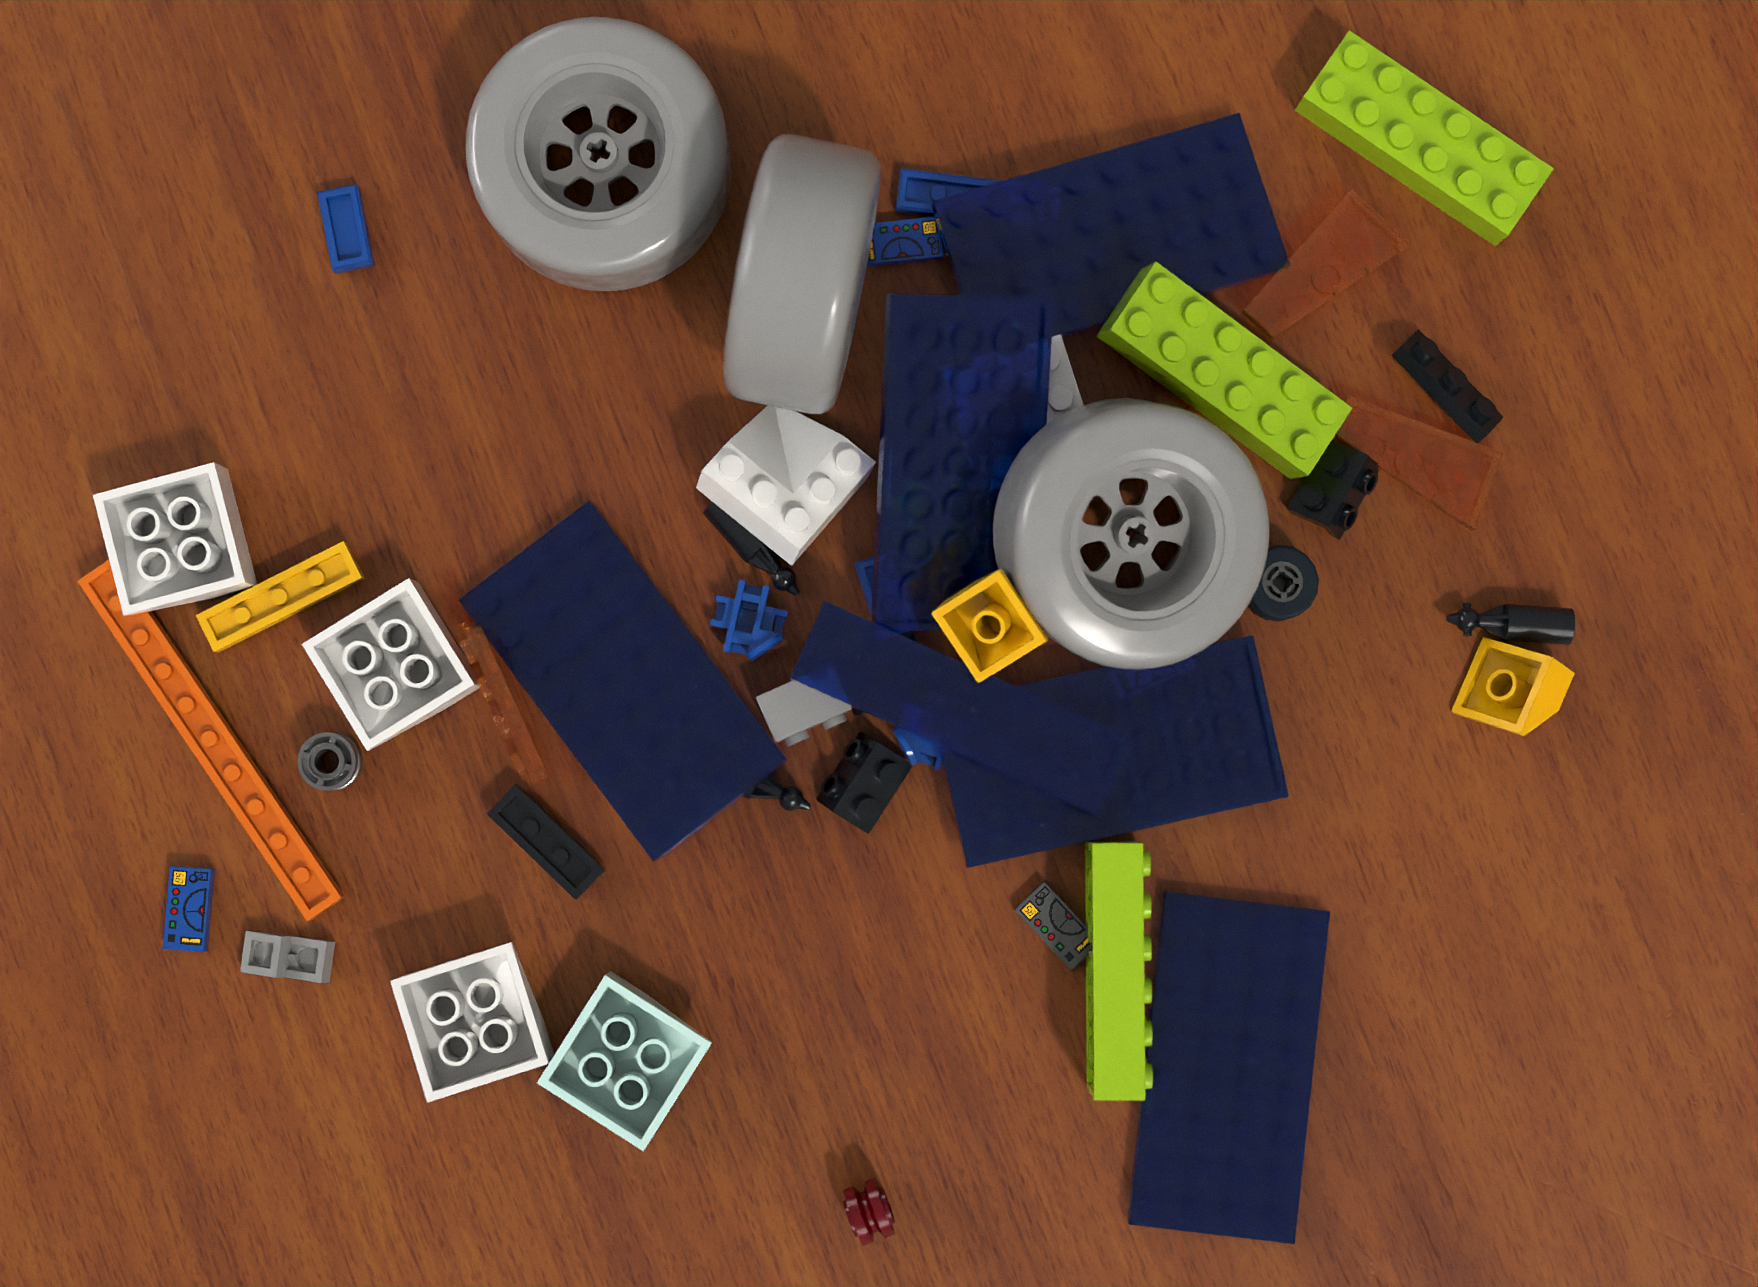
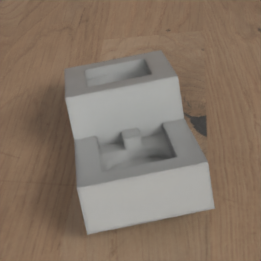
(287, 956)

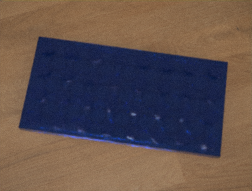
(1100, 219)
(956, 409)
(623, 681)
(1193, 751)
(1229, 1067)

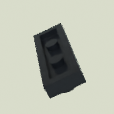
(1448, 386)
(546, 841)

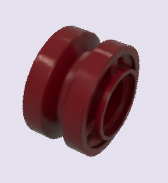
(869, 1211)

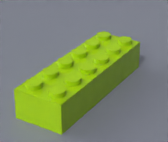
(1424, 139)
(1224, 371)
(1115, 970)

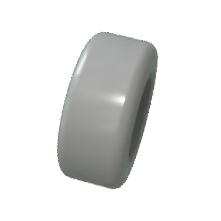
(599, 67)
(801, 273)
(1217, 537)

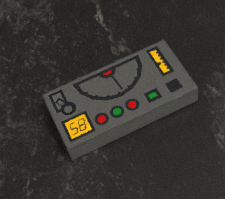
(1055, 925)

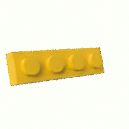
(280, 597)

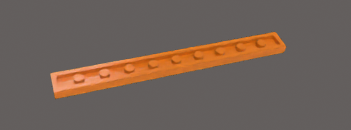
(216, 748)

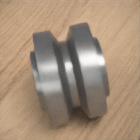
(311, 757)

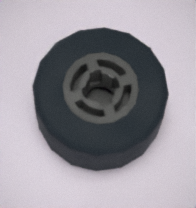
(1301, 585)

